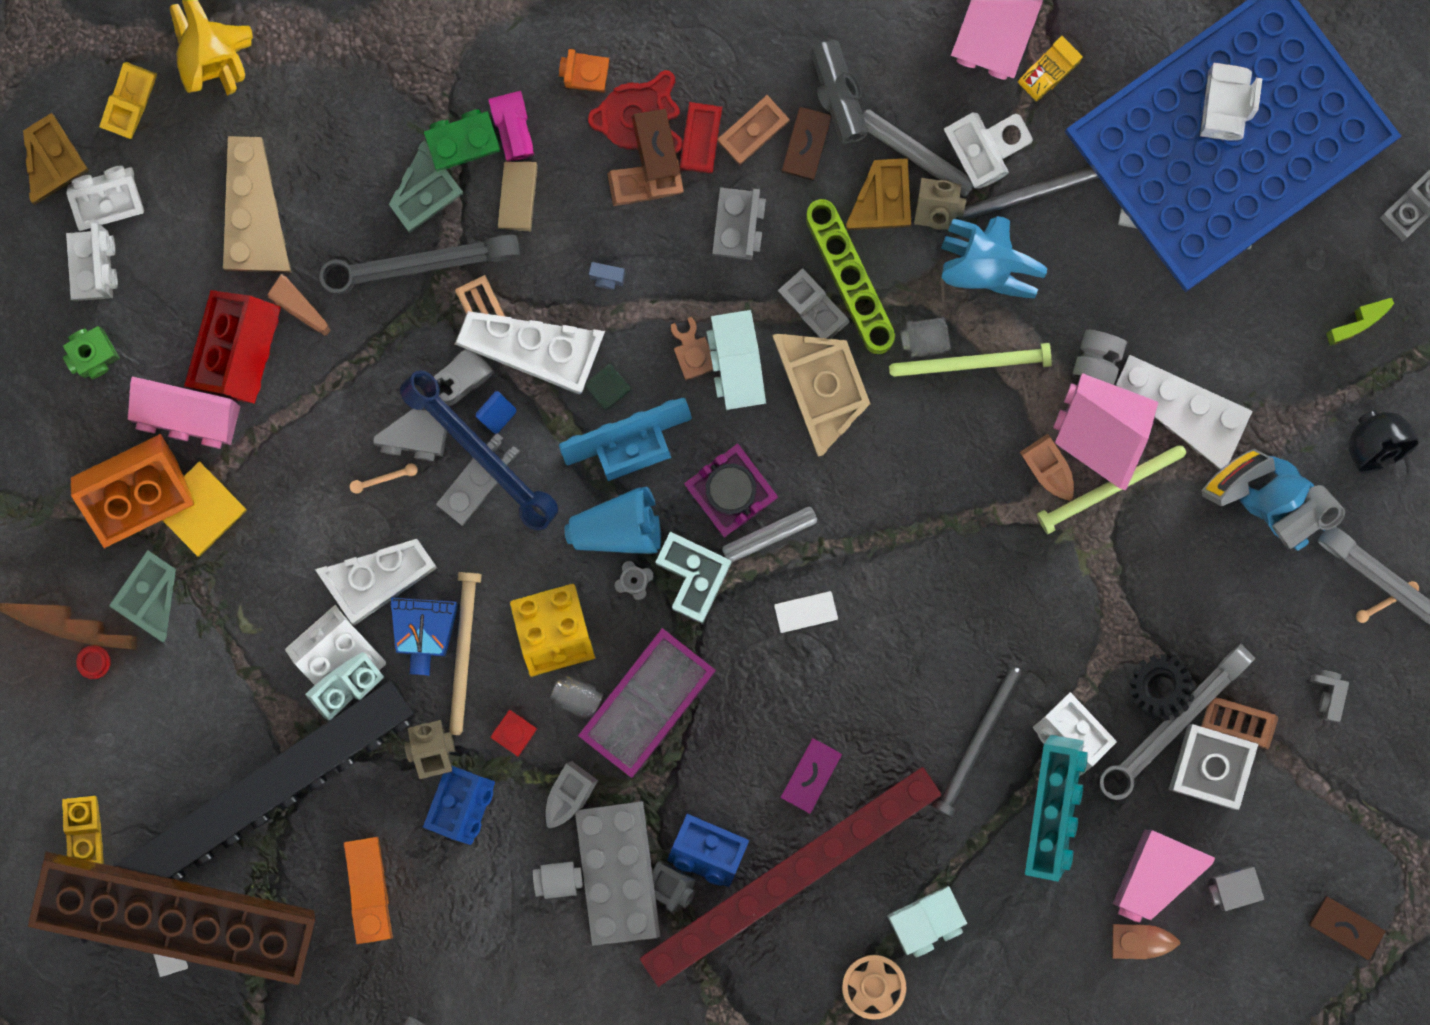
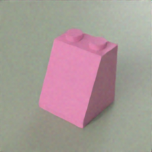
(996, 35)
(1105, 428)
(1158, 875)

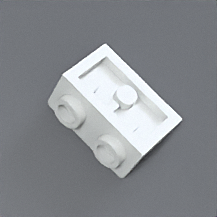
(104, 197)
(1074, 721)

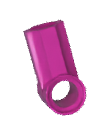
(510, 118)

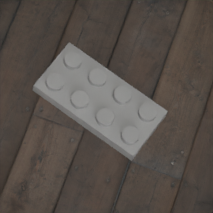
(617, 873)

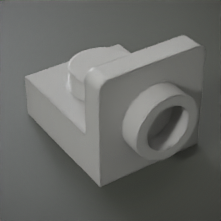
(1332, 701)

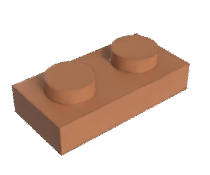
(753, 130)

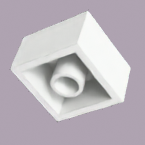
(1213, 767)

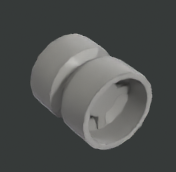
(1099, 356)

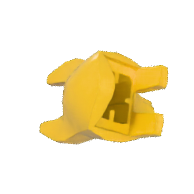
(208, 48)

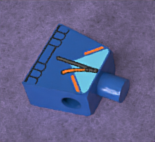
(422, 630)

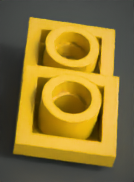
(83, 828)

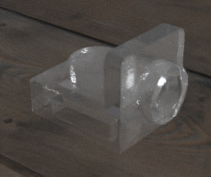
(925, 337)

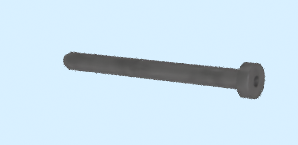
(1028, 193)
(977, 743)

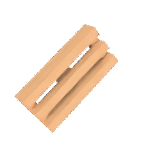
(471, 286)

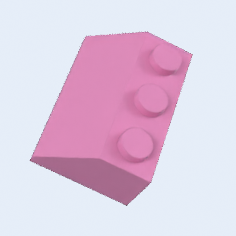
(182, 412)

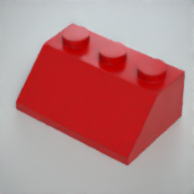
(233, 346)

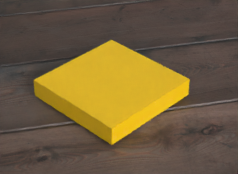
(210, 515)

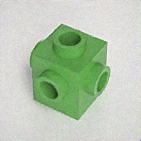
(101, 353)

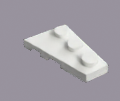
(372, 580)

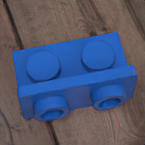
(459, 805)
(707, 851)

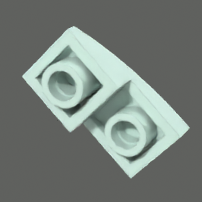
(343, 684)

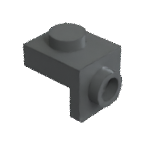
(672, 887)

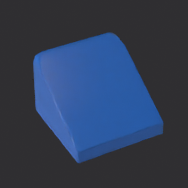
(496, 412)

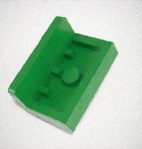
(461, 140)

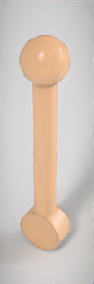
(358, 486)
(1363, 615)

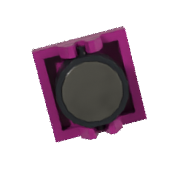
(730, 490)

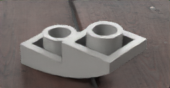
(1410, 209)

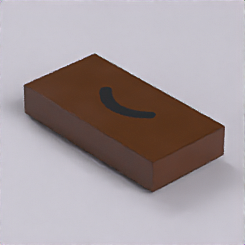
(806, 143)
(655, 145)
(1347, 928)

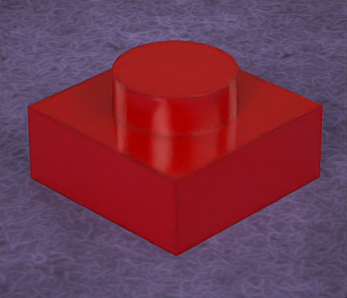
(514, 733)

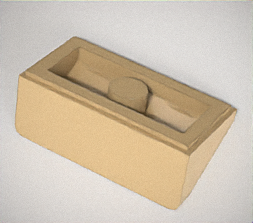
(517, 196)

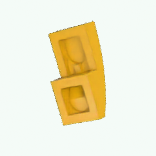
(128, 100)

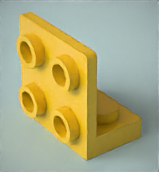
(552, 630)

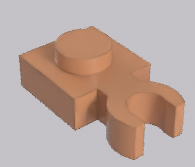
(693, 354)

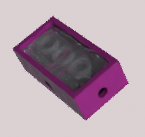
(647, 703)

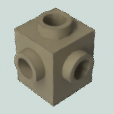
(938, 203)
(430, 749)

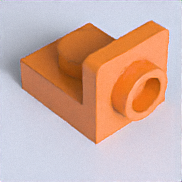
(584, 71)

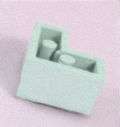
(736, 360)
(702, 574)
(926, 921)

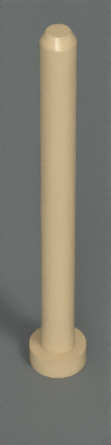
(463, 650)

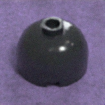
(1381, 439)

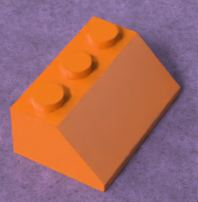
(131, 491)

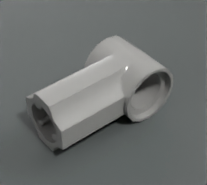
(1316, 512)

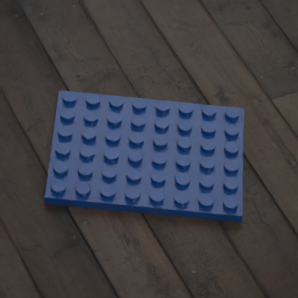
(1215, 197)

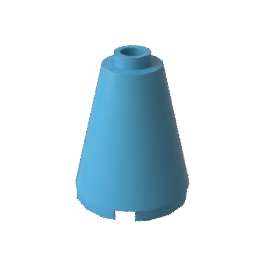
(617, 525)

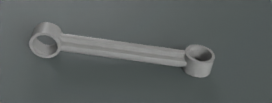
(1345, 548)
(1168, 730)

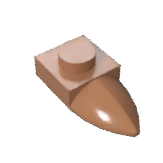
(1050, 467)
(1141, 941)

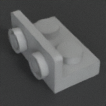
(737, 222)

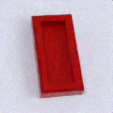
(700, 138)

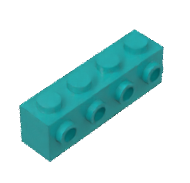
(1054, 808)

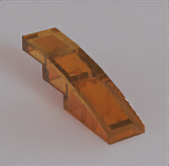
(58, 622)

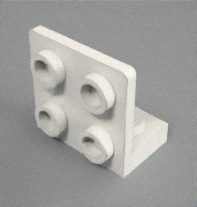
(91, 264)
(328, 645)

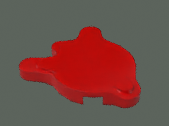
(615, 112)

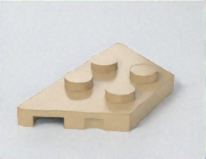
(823, 385)

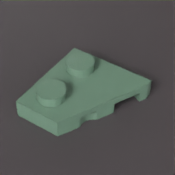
(423, 191)
(148, 595)

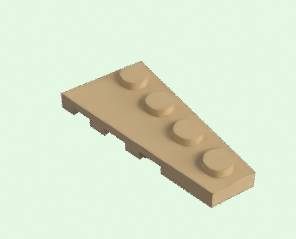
(251, 212)

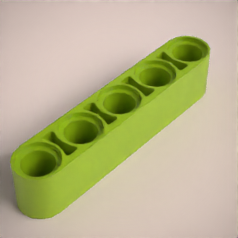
(850, 260)

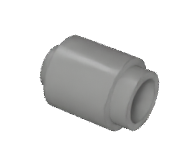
(557, 880)

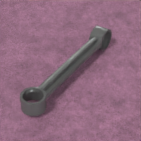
(491, 250)

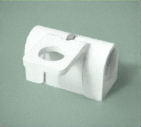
(1229, 101)
(984, 149)

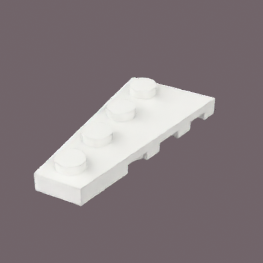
(539, 349)
(1193, 413)

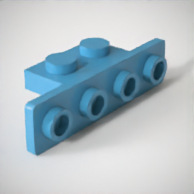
(629, 442)

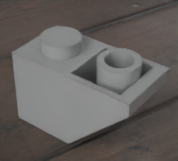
(414, 433)

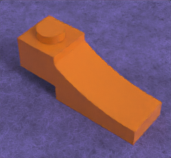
(368, 890)

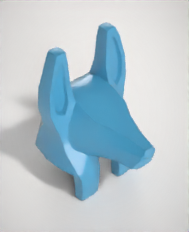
(988, 259)
(1279, 496)

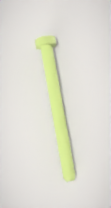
(973, 362)
(1050, 519)

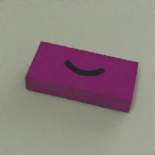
(811, 775)

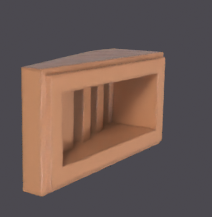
(292, 301)
(1268, 729)

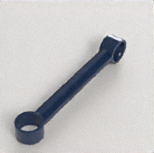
(478, 450)

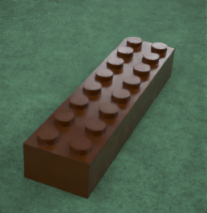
(171, 918)

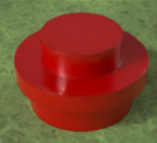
(93, 662)

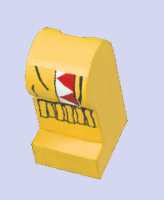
(1050, 69)

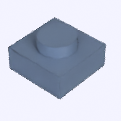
(606, 276)

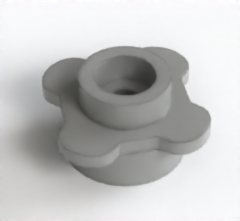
(643, 577)

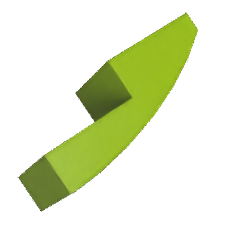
(1365, 315)

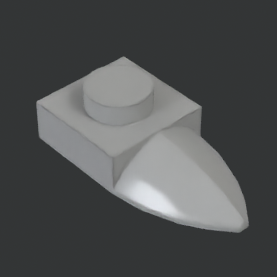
(568, 794)

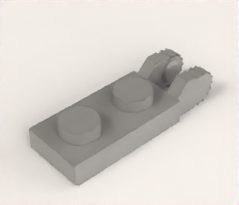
(472, 486)

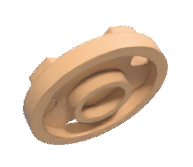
(874, 987)

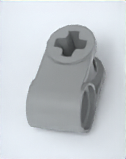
(466, 374)

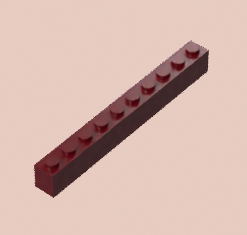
(790, 876)

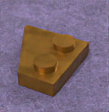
(50, 158)
(883, 198)

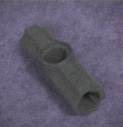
(839, 92)

